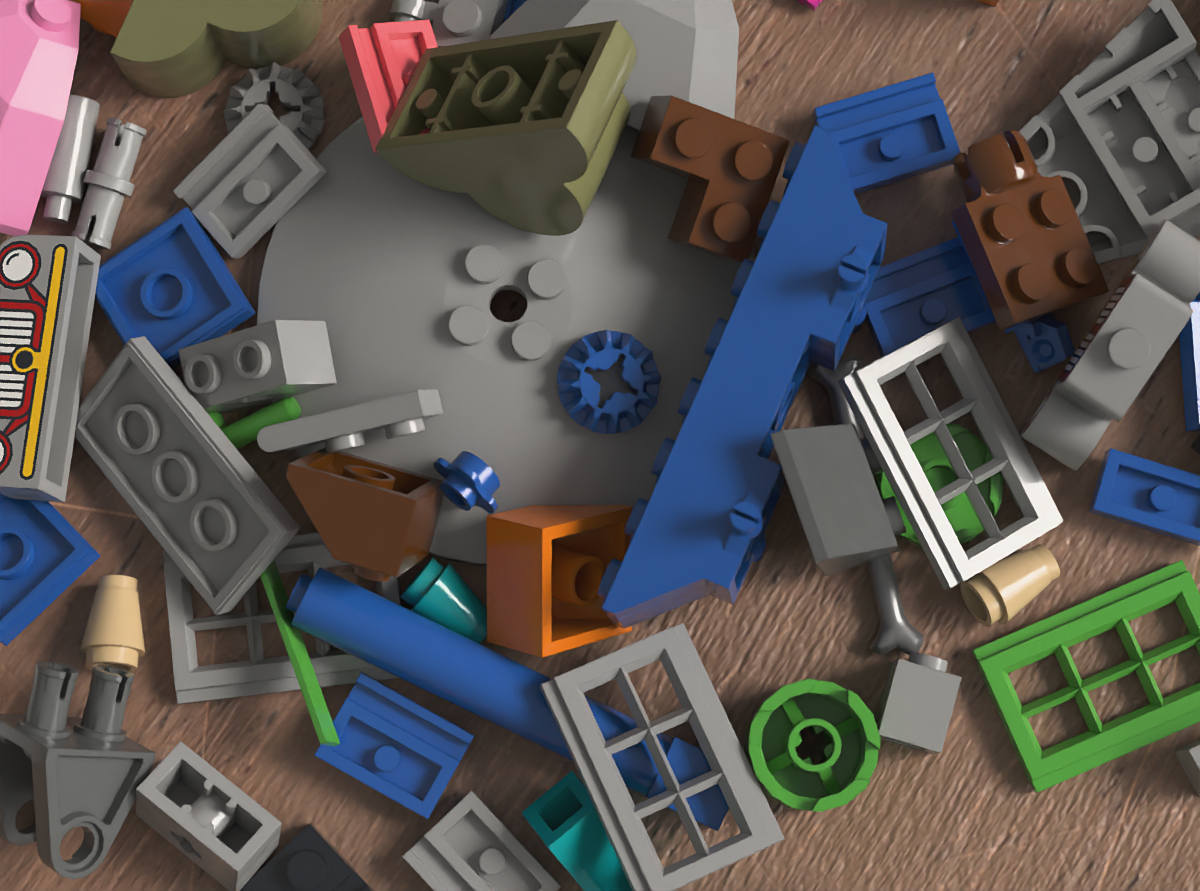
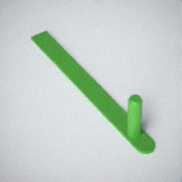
(240, 434)

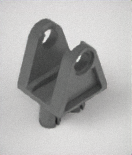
(70, 766)

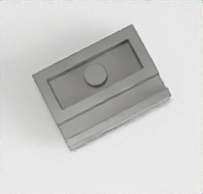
(250, 181)
(476, 853)

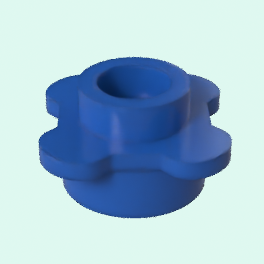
(468, 482)

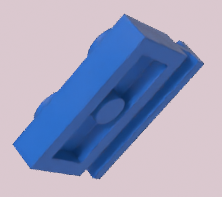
(890, 133)
(925, 294)
(396, 745)

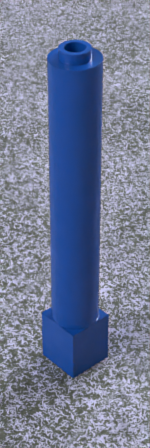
(481, 681)

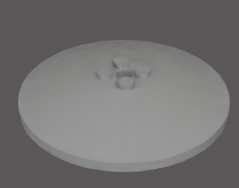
(407, 309)

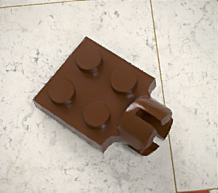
(1022, 233)

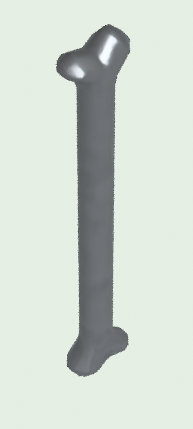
(894, 627)

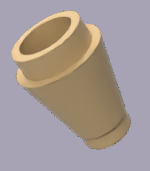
(1009, 585)
(114, 625)

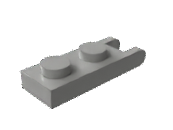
(345, 427)

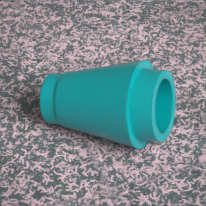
(447, 599)

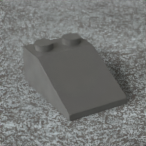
(837, 495)

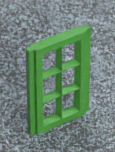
(1071, 627)

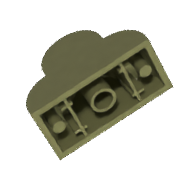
(183, 44)
(517, 122)

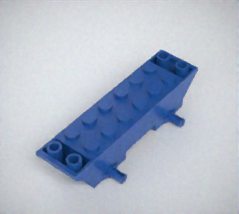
(717, 476)

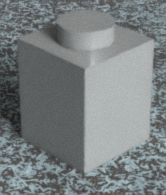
(917, 703)

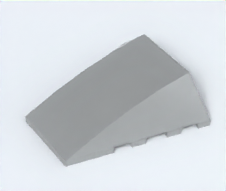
(1128, 135)

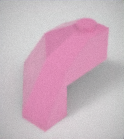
(35, 83)

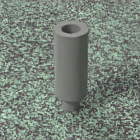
(70, 159)

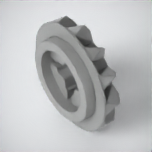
(294, 92)

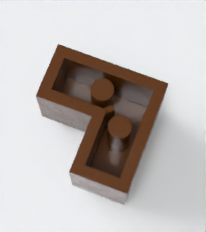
(727, 171)

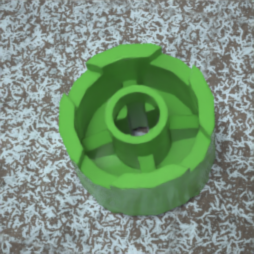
(846, 758)

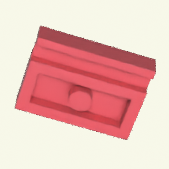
(382, 65)

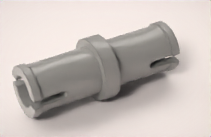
(109, 183)

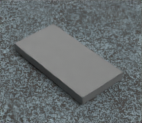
(182, 476)

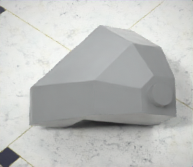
(679, 44)

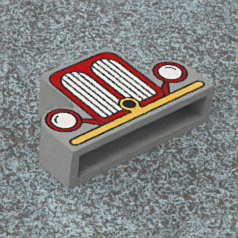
(1119, 348)
(43, 352)

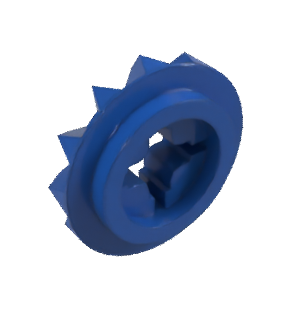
(581, 393)

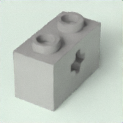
(259, 365)
(207, 817)

